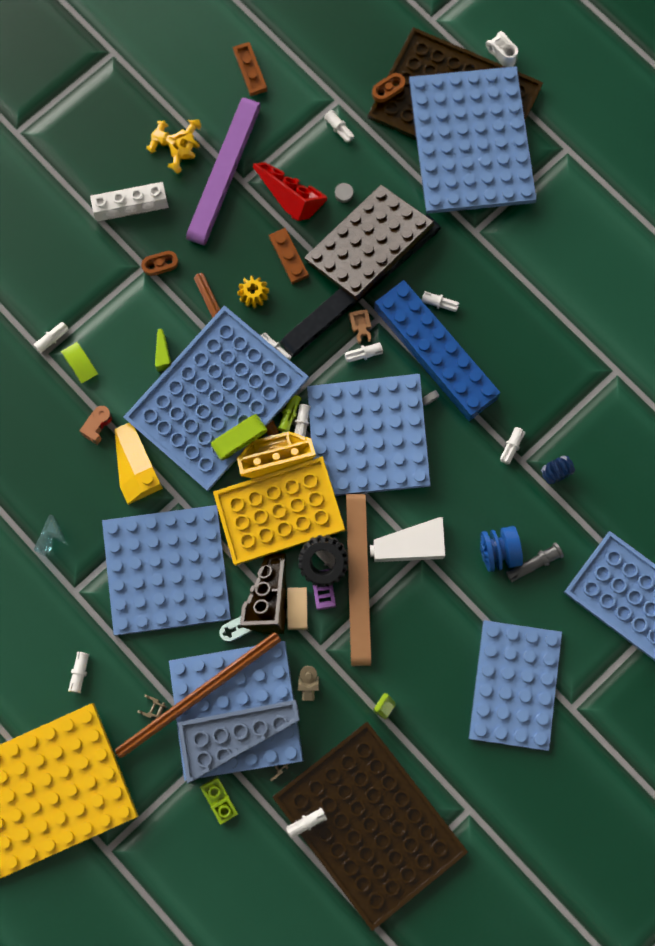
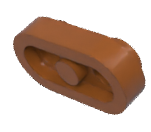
(387, 88)
(159, 261)

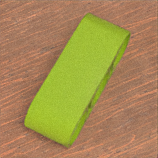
(238, 437)

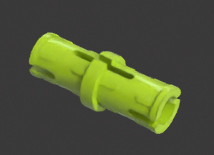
(289, 414)

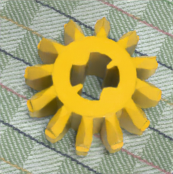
(246, 289)

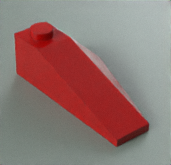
(292, 196)

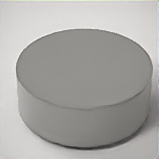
(344, 192)
(430, 398)

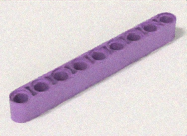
(223, 171)

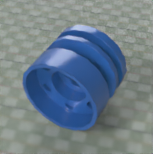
(496, 549)

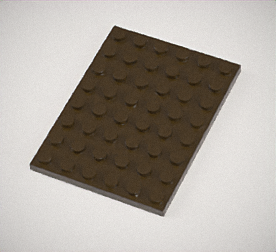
(430, 55)
(379, 830)

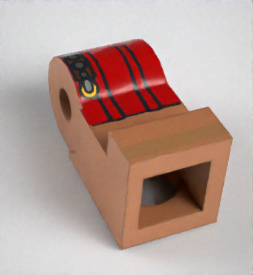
(95, 423)

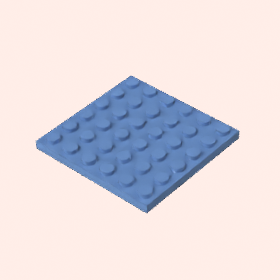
(371, 434)
(166, 570)
(257, 685)

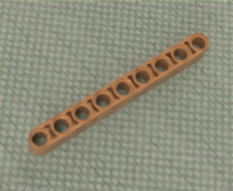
(358, 580)

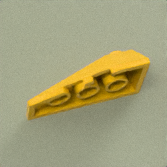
(135, 470)

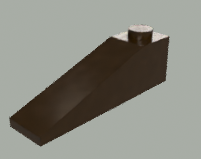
(267, 599)

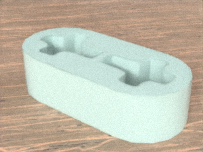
(236, 634)

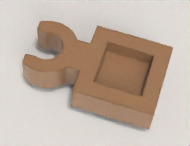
(360, 323)

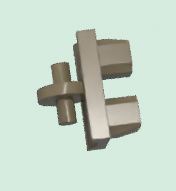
(308, 683)

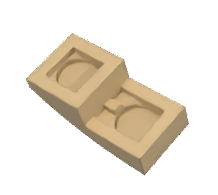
(297, 608)

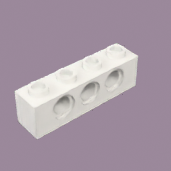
(129, 201)

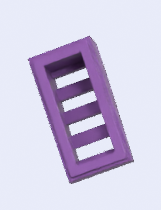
(328, 604)

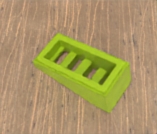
(162, 358)
(384, 706)

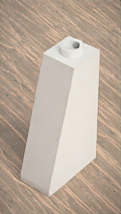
(414, 543)

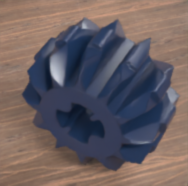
(558, 469)

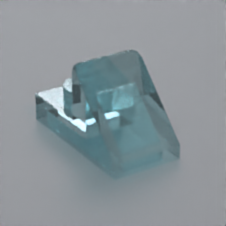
(50, 530)

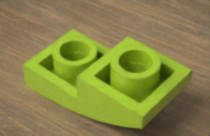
(79, 362)
(219, 800)

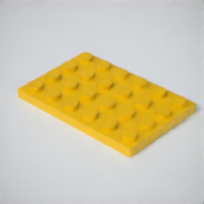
(278, 510)

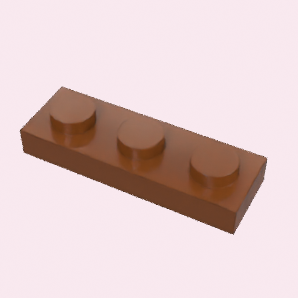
(249, 69)
(288, 256)

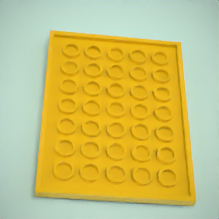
(58, 789)

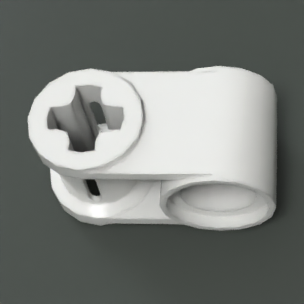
(501, 47)

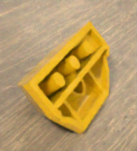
(274, 454)

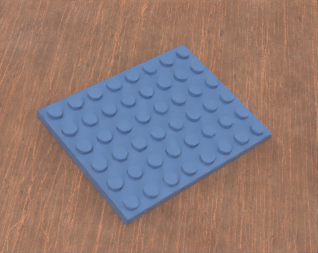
(471, 140)
(211, 389)

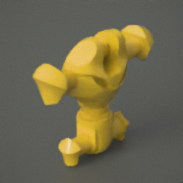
(179, 143)

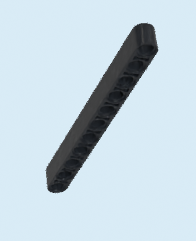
(339, 304)

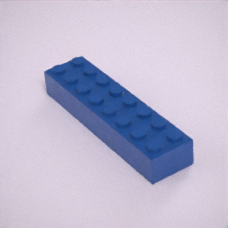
(436, 350)

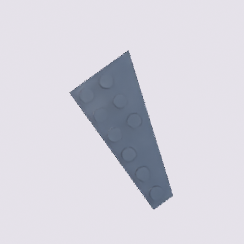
(221, 737)

